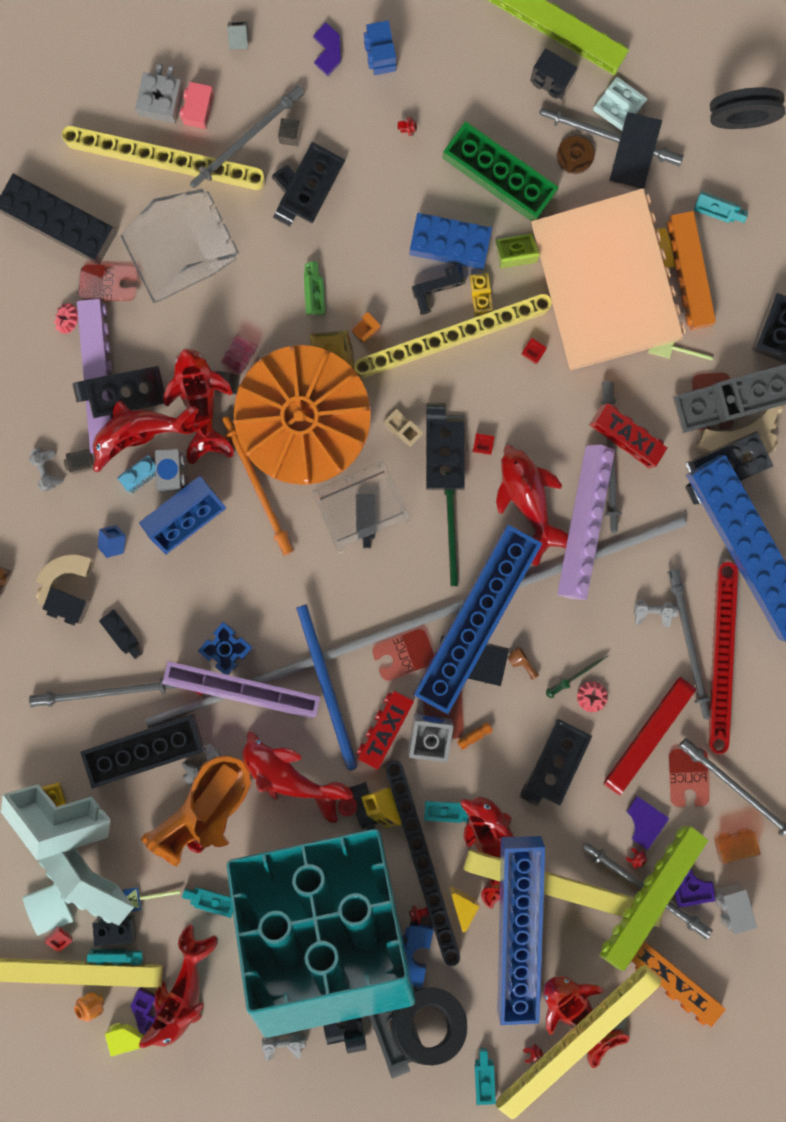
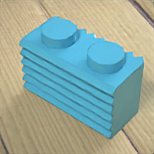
(138, 474)

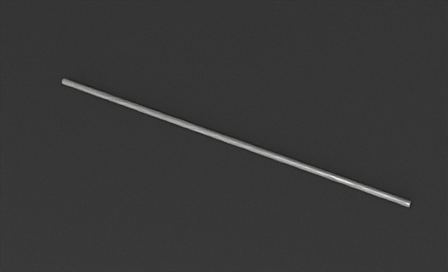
(410, 624)

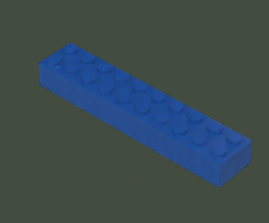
(744, 537)
(477, 618)
(520, 929)

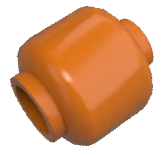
(89, 1006)

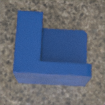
(111, 541)

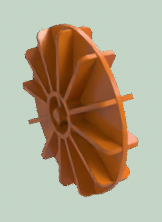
(302, 414)

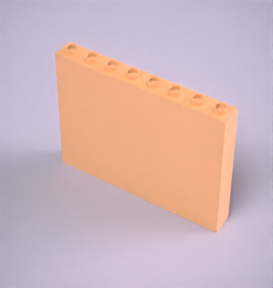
(608, 279)

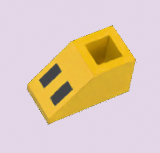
(382, 807)

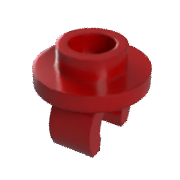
(408, 126)
(347, 807)
(194, 846)
(639, 860)
(415, 914)
(536, 1054)

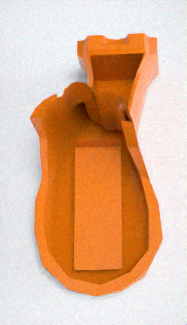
(203, 817)

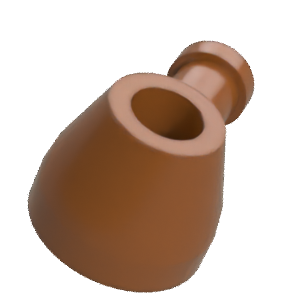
(519, 658)

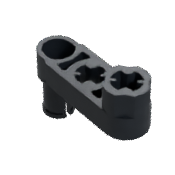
(453, 279)

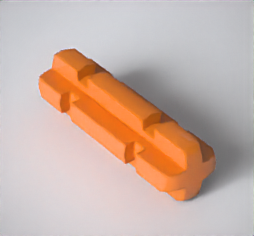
(474, 736)

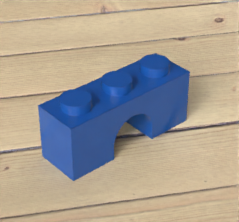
(417, 937)

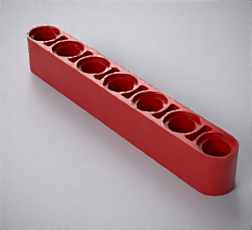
(649, 736)

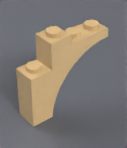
(764, 425)

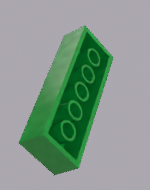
(500, 172)

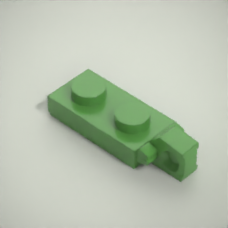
(313, 290)

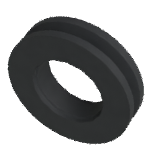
(747, 108)
(456, 1028)

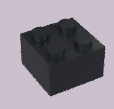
(553, 74)

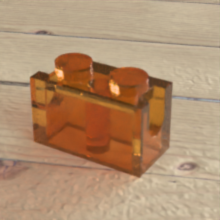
(737, 845)

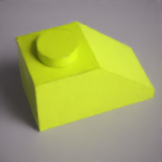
(122, 1038)

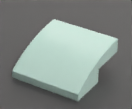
(618, 101)
(47, 910)

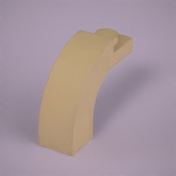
(58, 568)

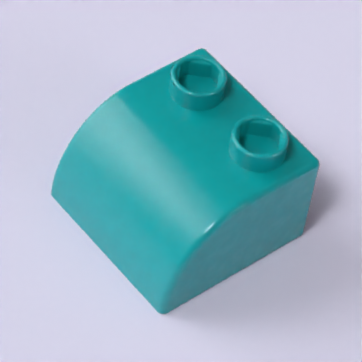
(319, 934)

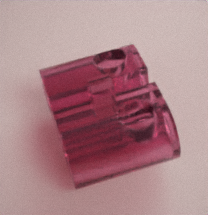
(239, 354)

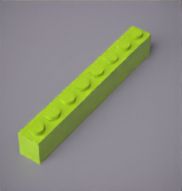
(568, 31)
(653, 897)

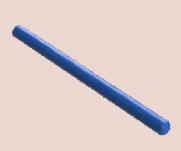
(327, 687)

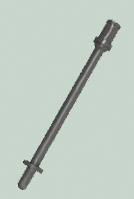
(285, 103)
(662, 154)
(608, 397)
(678, 589)
(50, 698)
(697, 754)
(691, 921)

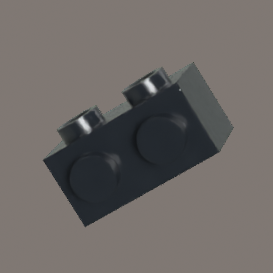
(66, 606)
(112, 933)

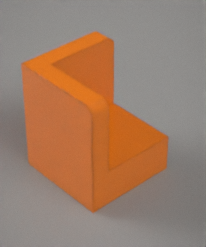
(366, 328)

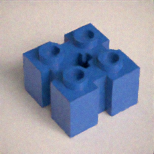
(380, 48)
(214, 650)

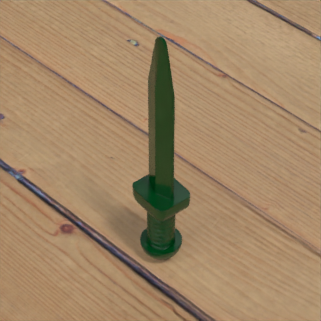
(564, 684)

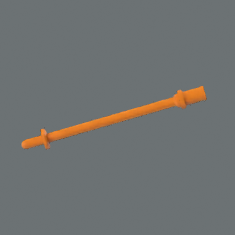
(280, 535)

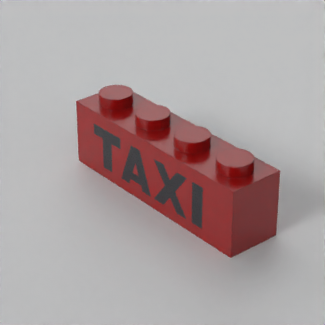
(628, 436)
(384, 732)

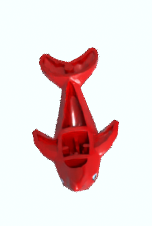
(197, 387)
(137, 428)
(525, 486)
(275, 774)
(486, 826)
(570, 1004)
(180, 1006)

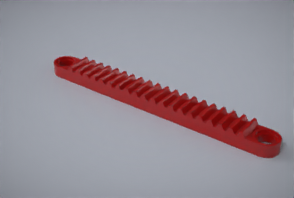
(723, 657)

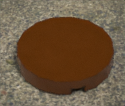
(575, 154)

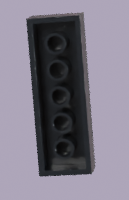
(56, 219)
(143, 751)

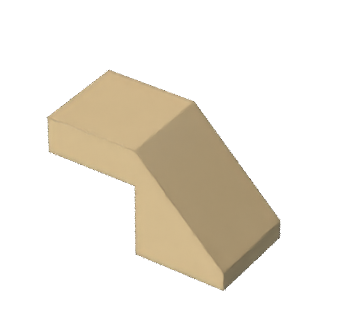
(402, 428)

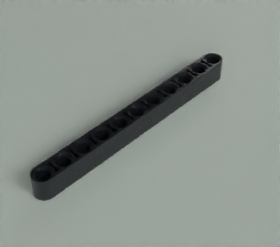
(428, 870)

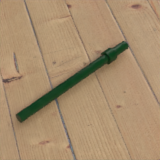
(451, 535)

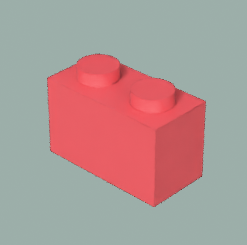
(197, 105)

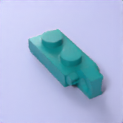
(719, 208)
(444, 812)
(209, 901)
(116, 956)
(484, 1079)

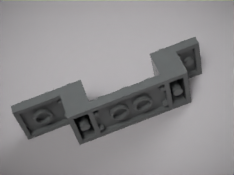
(731, 399)

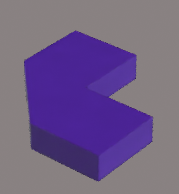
(330, 40)
(140, 1007)

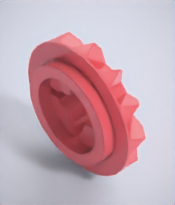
(71, 313)
(586, 689)

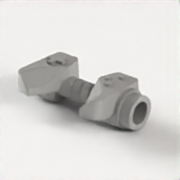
(38, 458)
(667, 612)
(192, 770)
(294, 1044)

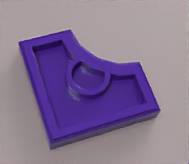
(647, 822)
(694, 891)

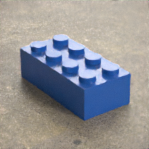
(450, 241)
(182, 515)

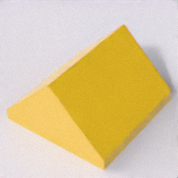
(465, 906)

